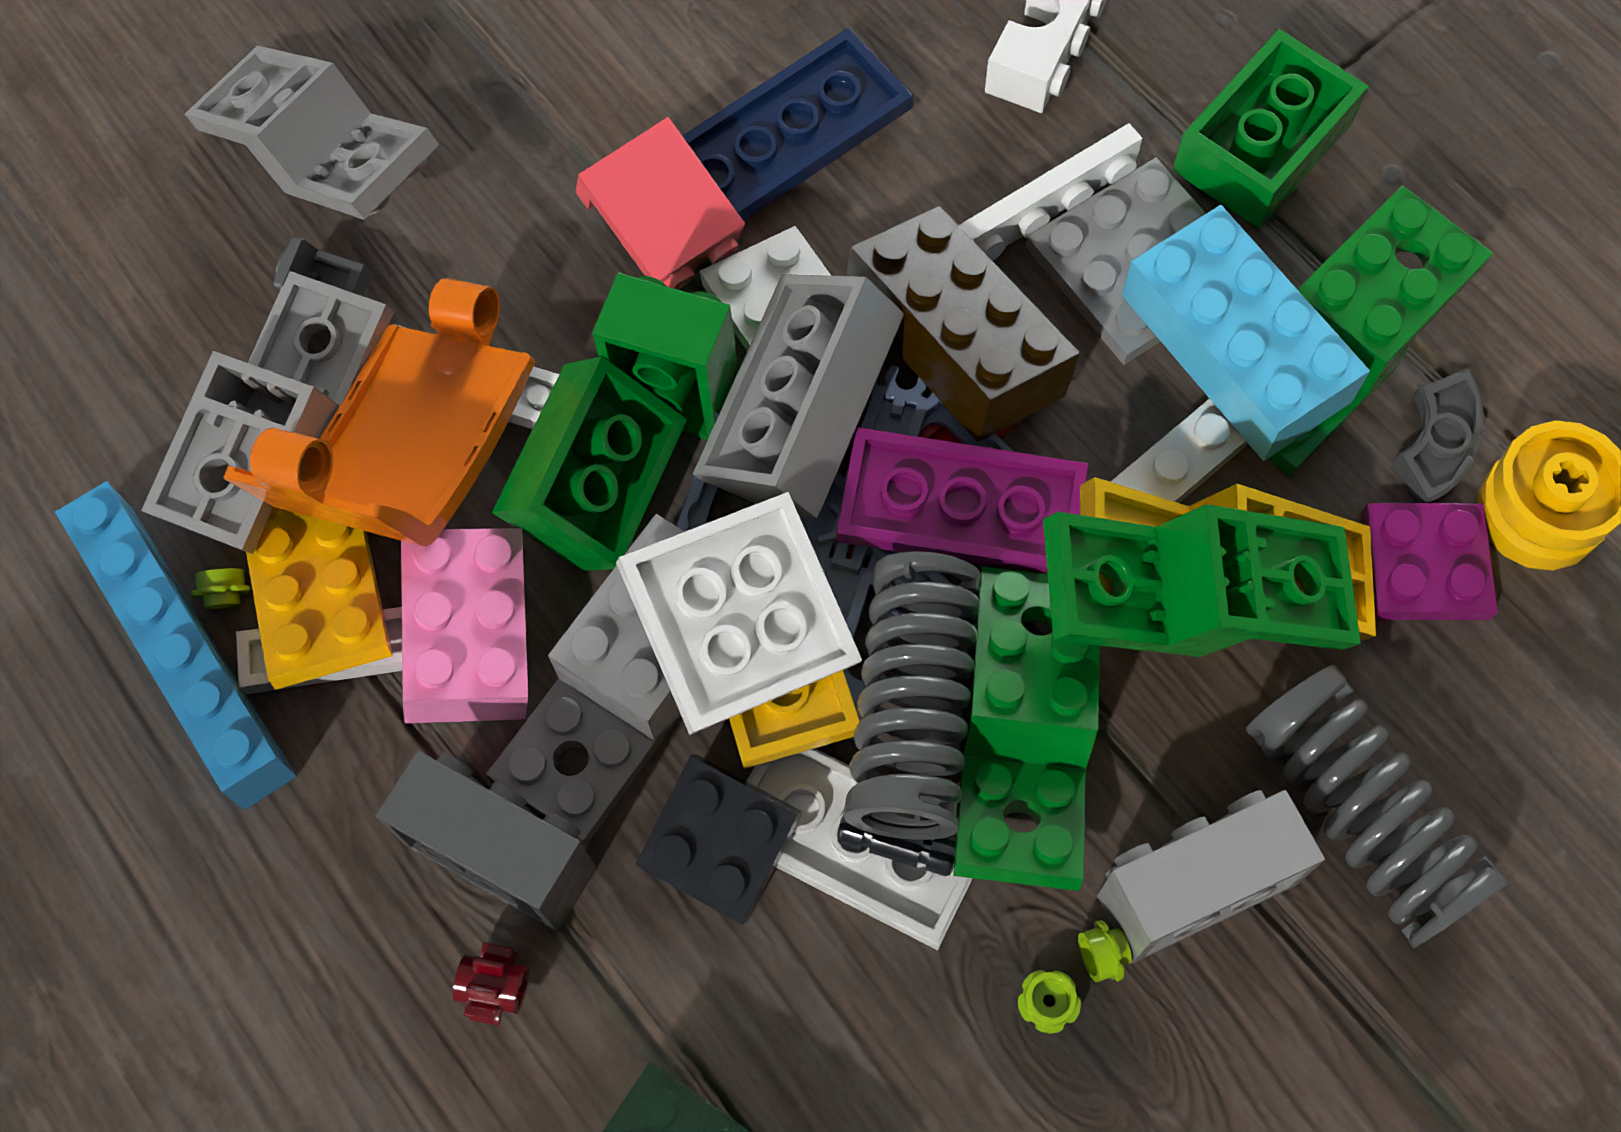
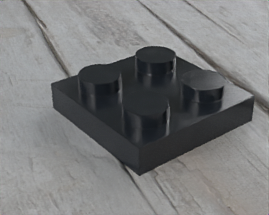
(719, 838)

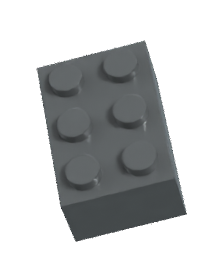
(489, 838)

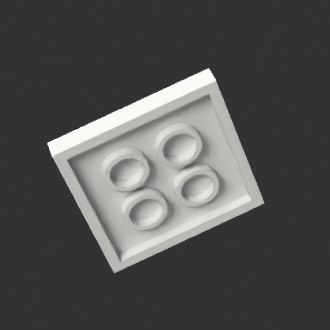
(738, 612)

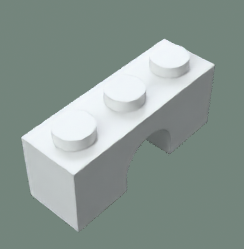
(1033, 61)

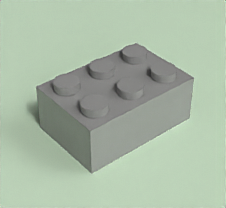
(1208, 872)

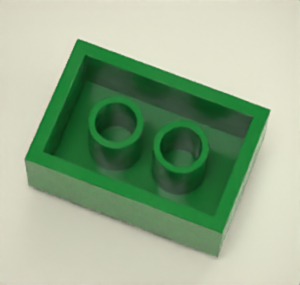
(1269, 128)
(671, 346)
(590, 465)

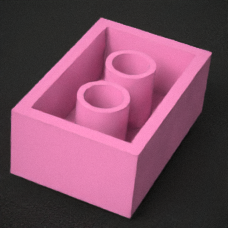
(464, 627)

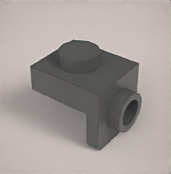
(321, 266)

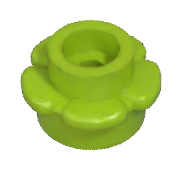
(220, 587)
(1104, 952)
(1061, 988)

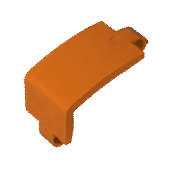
(406, 430)

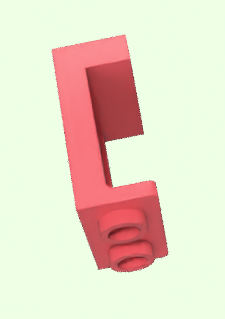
(662, 205)

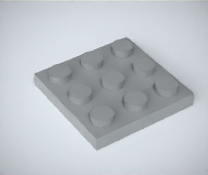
(1095, 242)

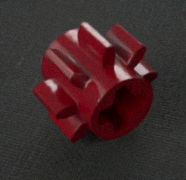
(491, 983)

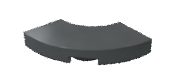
(1446, 440)

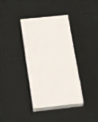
(888, 890)

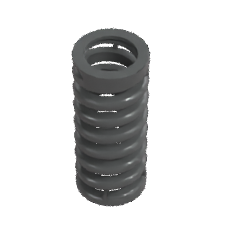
(930, 665)
(1430, 893)

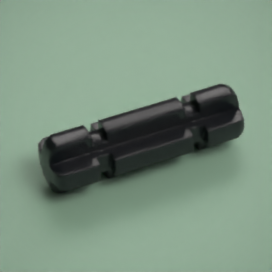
(935, 854)

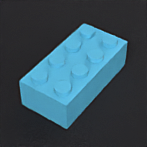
(1243, 332)

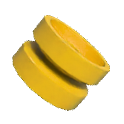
(1553, 495)

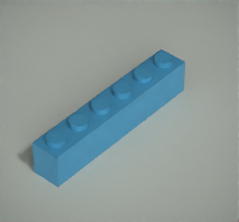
(176, 646)

